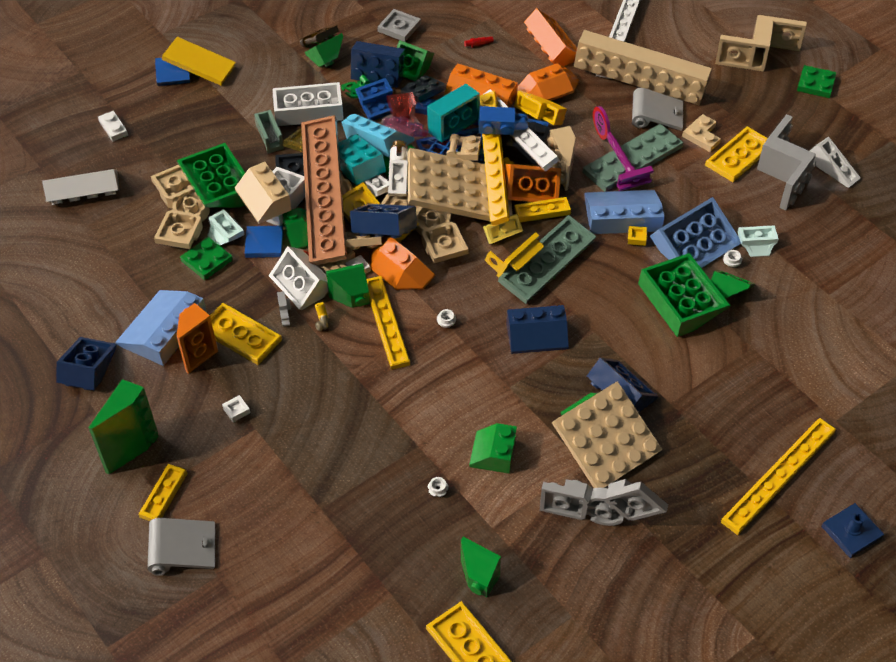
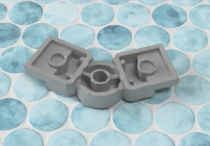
(604, 505)

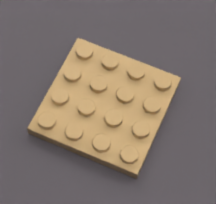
(606, 436)

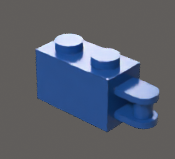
(501, 120)

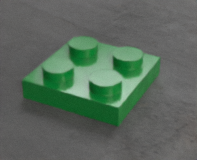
(816, 81)
(206, 258)

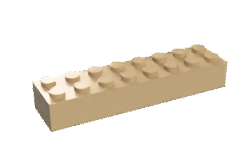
(642, 67)

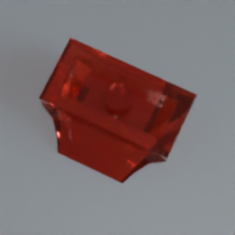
(401, 104)

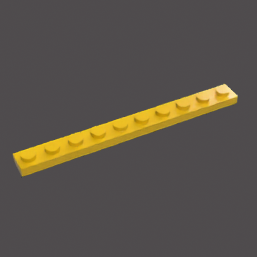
(495, 169)

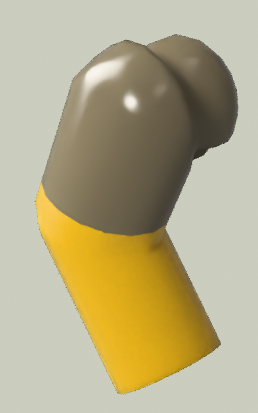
(322, 324)

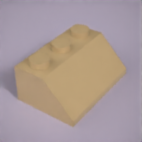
(263, 193)

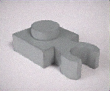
(284, 305)

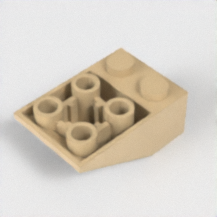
(563, 145)

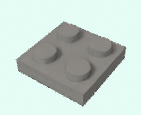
(399, 25)

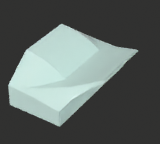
(223, 228)
(758, 239)

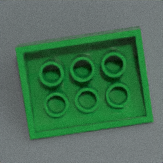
(214, 176)
(682, 293)
(123, 426)

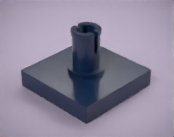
(852, 530)

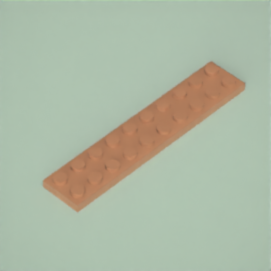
(323, 191)

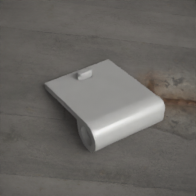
(657, 108)
(180, 544)

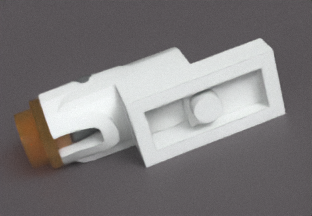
(398, 169)

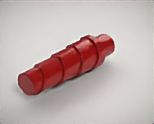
(478, 41)

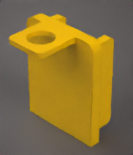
(518, 258)

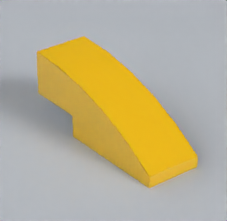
(540, 108)

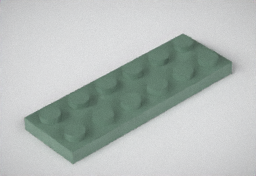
(641, 153)
(559, 250)

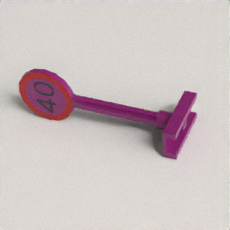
(631, 177)

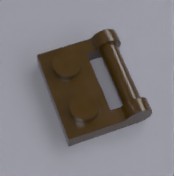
(319, 36)

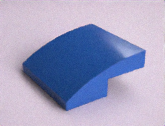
(170, 74)
(374, 98)

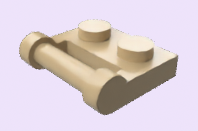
(469, 150)

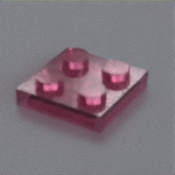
(403, 125)

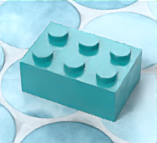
(453, 112)
(360, 159)

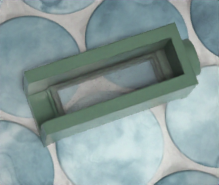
(269, 131)

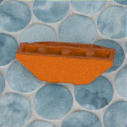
(550, 82)
(399, 266)

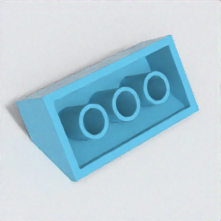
(374, 133)

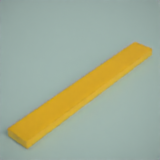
(778, 476)

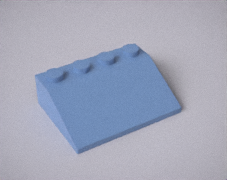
(620, 209)
(700, 232)
(155, 328)

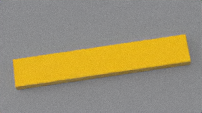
(387, 324)

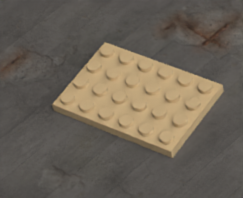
(448, 184)

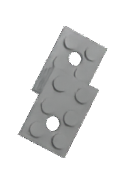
(786, 162)

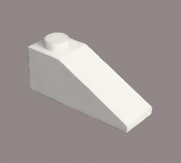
(832, 162)

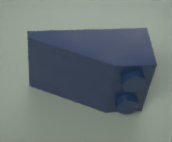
(85, 363)

